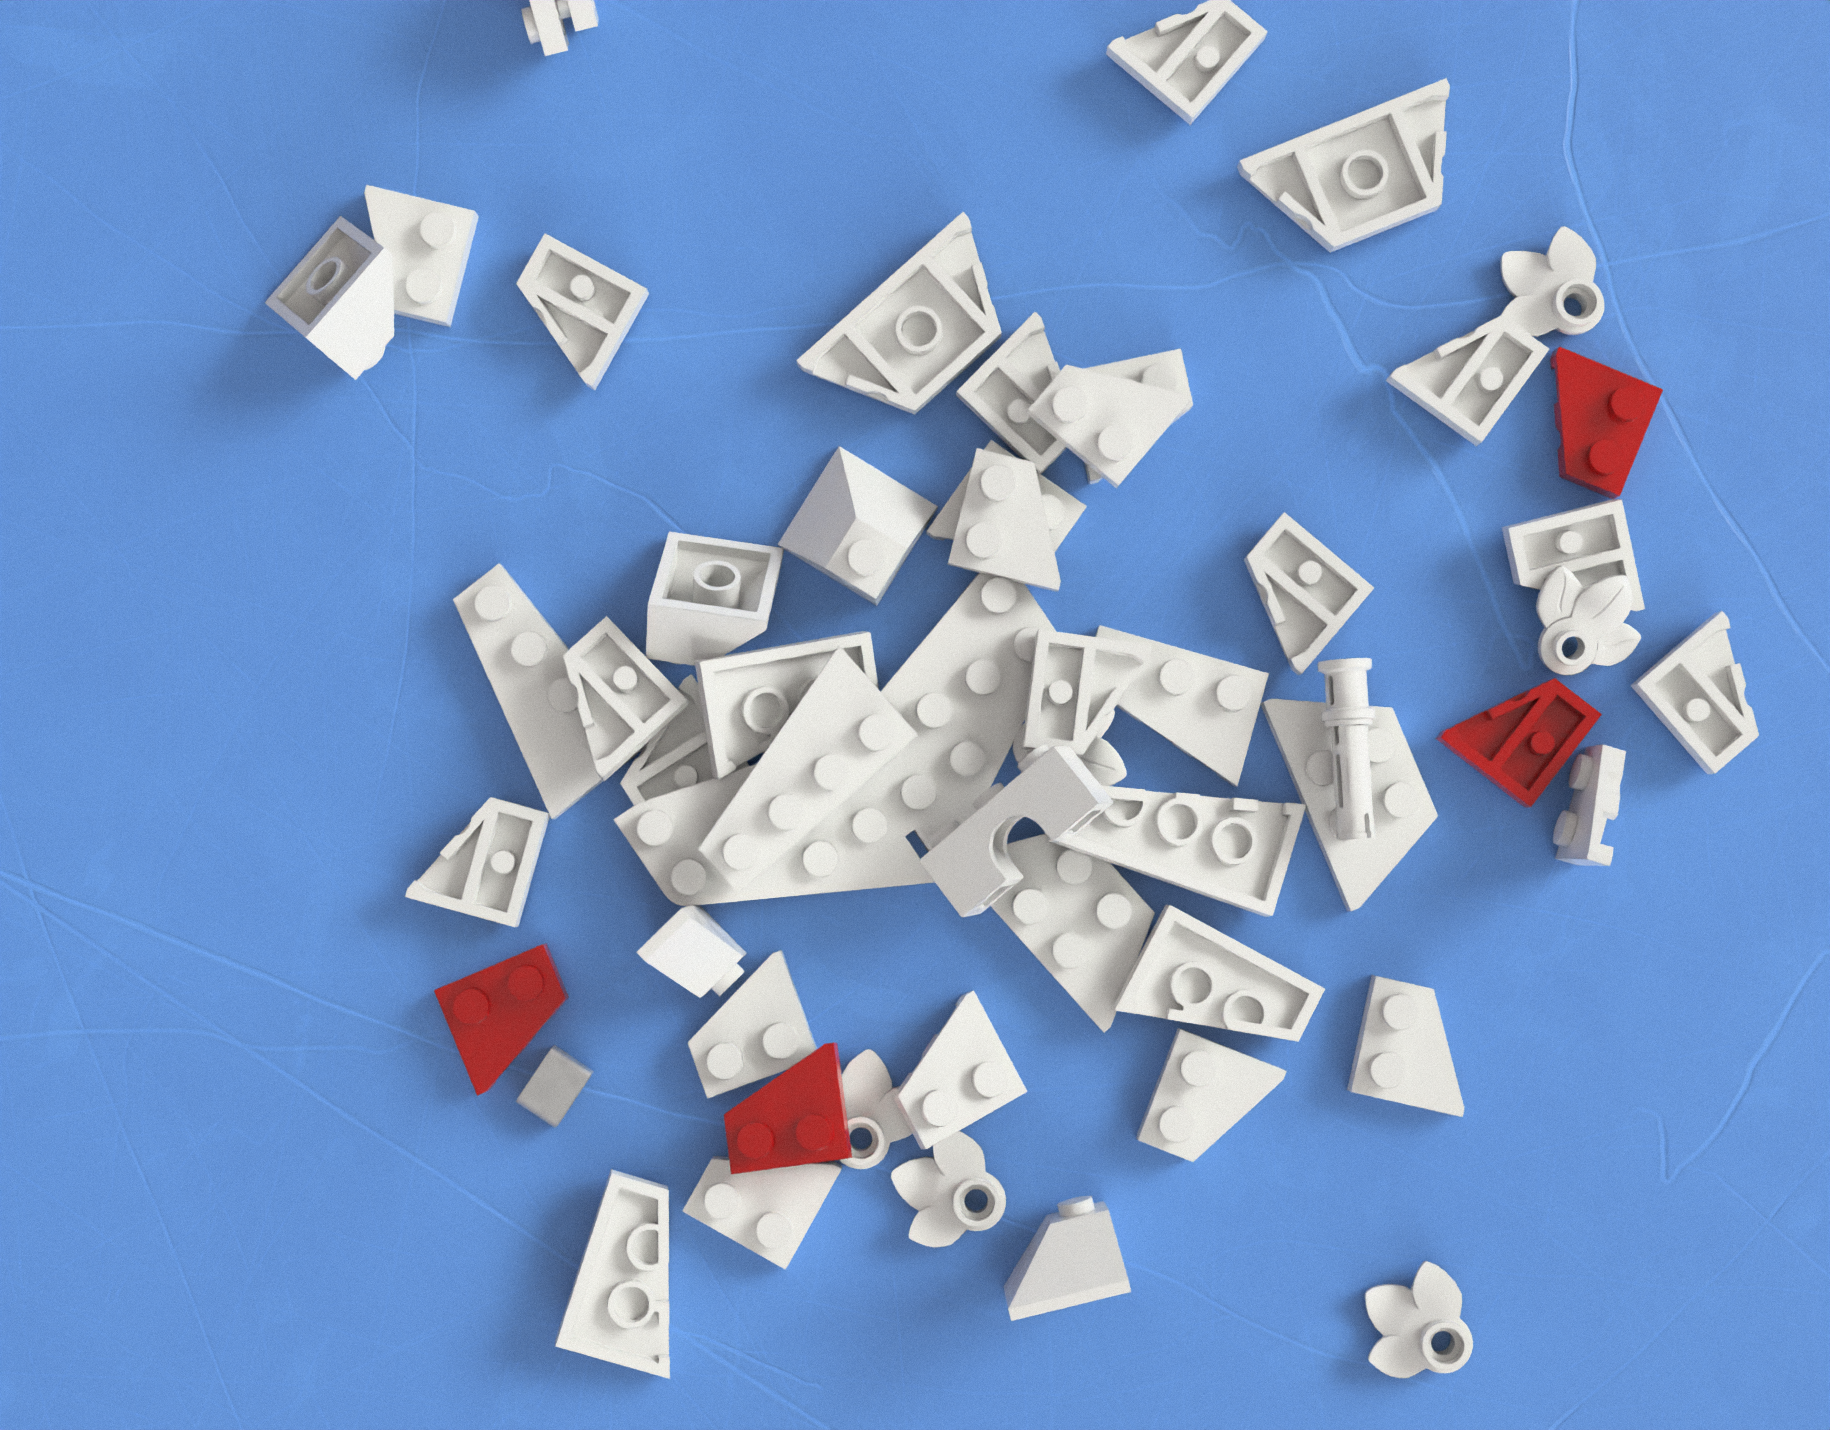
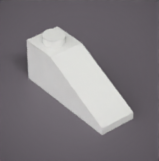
(695, 952)

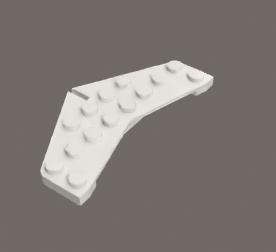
(966, 703)

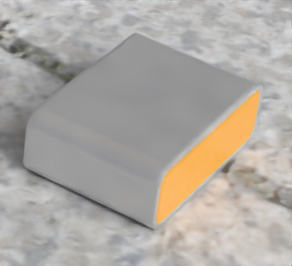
(554, 1086)

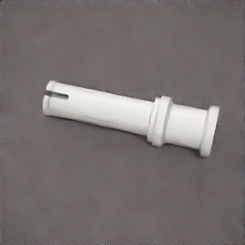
(1348, 720)

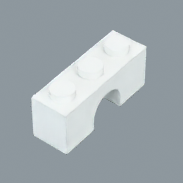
(973, 859)

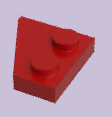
(1599, 421)
(1523, 738)
(501, 1011)
(792, 1118)

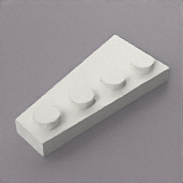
(814, 763)

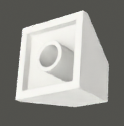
(342, 297)
(857, 525)
(709, 597)
(1068, 1261)

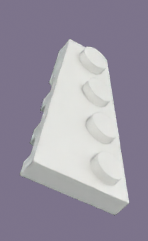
(531, 685)
(1197, 842)

